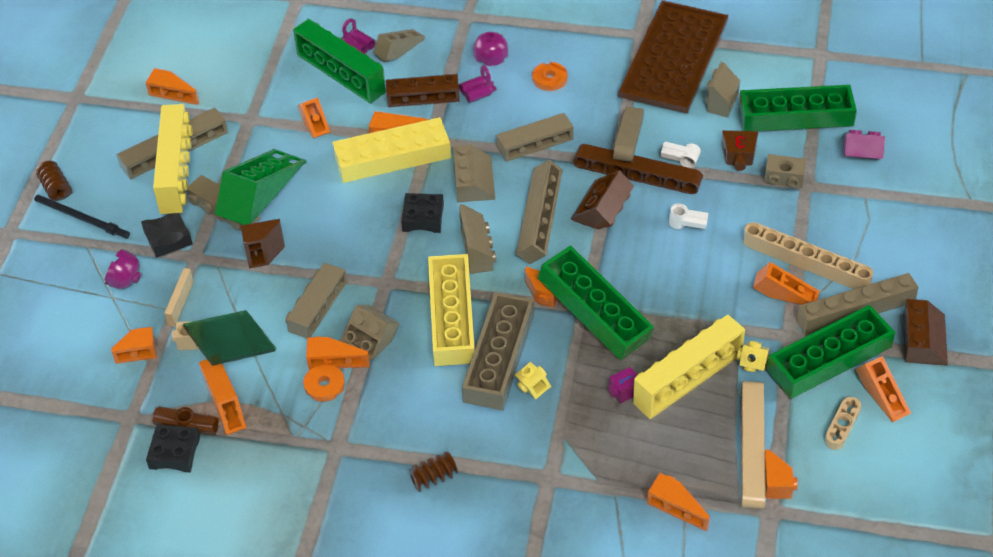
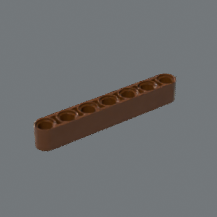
(640, 169)

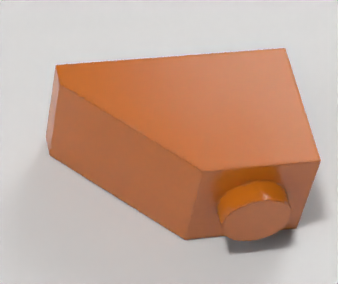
(313, 117)
(538, 290)
(135, 346)
(778, 477)

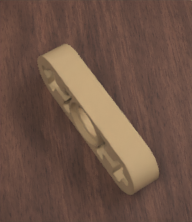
(843, 415)

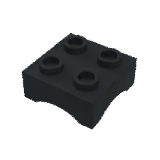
(422, 212)
(166, 234)
(173, 448)

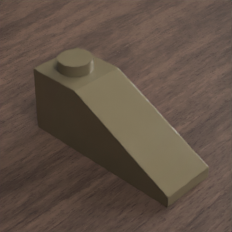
(395, 44)

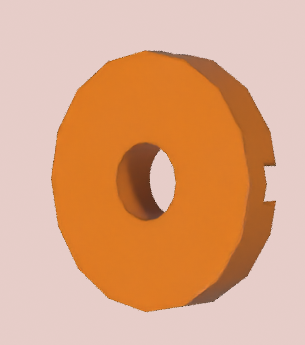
(553, 83)
(324, 373)

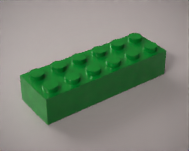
(339, 60)
(797, 108)
(595, 302)
(830, 351)

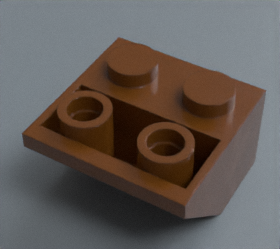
(262, 242)

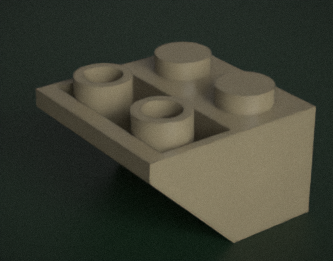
(722, 91)
(369, 330)

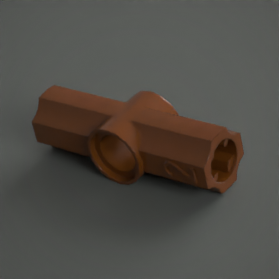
(185, 418)

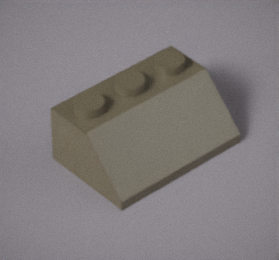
(473, 174)
(476, 241)

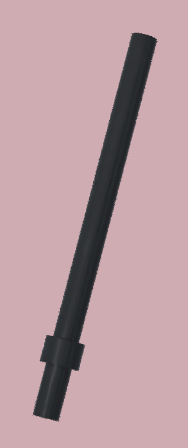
(110, 227)

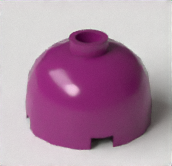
(490, 48)
(123, 271)

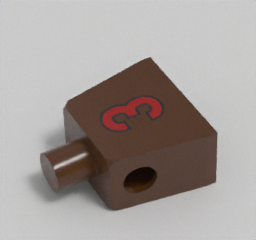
(739, 148)

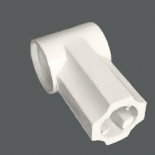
(686, 155)
(682, 217)

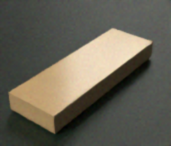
(179, 297)

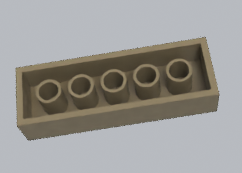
(498, 351)

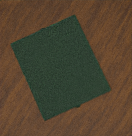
(229, 337)

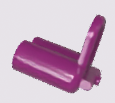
(357, 38)
(478, 87)

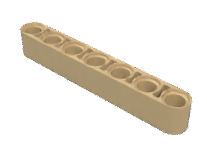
(807, 256)
(752, 445)

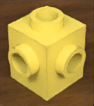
(761, 354)
(532, 380)

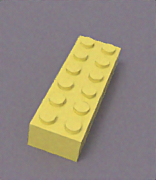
(391, 150)
(172, 159)
(451, 310)
(688, 366)

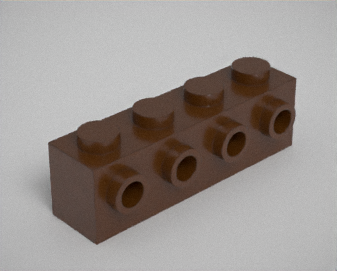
(422, 90)

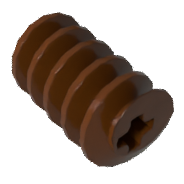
(53, 180)
(432, 470)

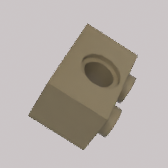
(785, 171)

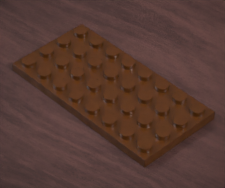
(674, 56)

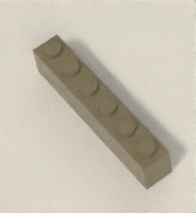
(142, 156)
(539, 212)
(880, 295)

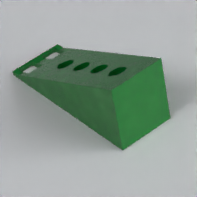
(253, 185)

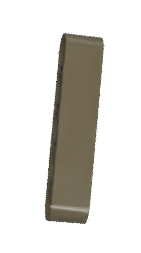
(628, 134)

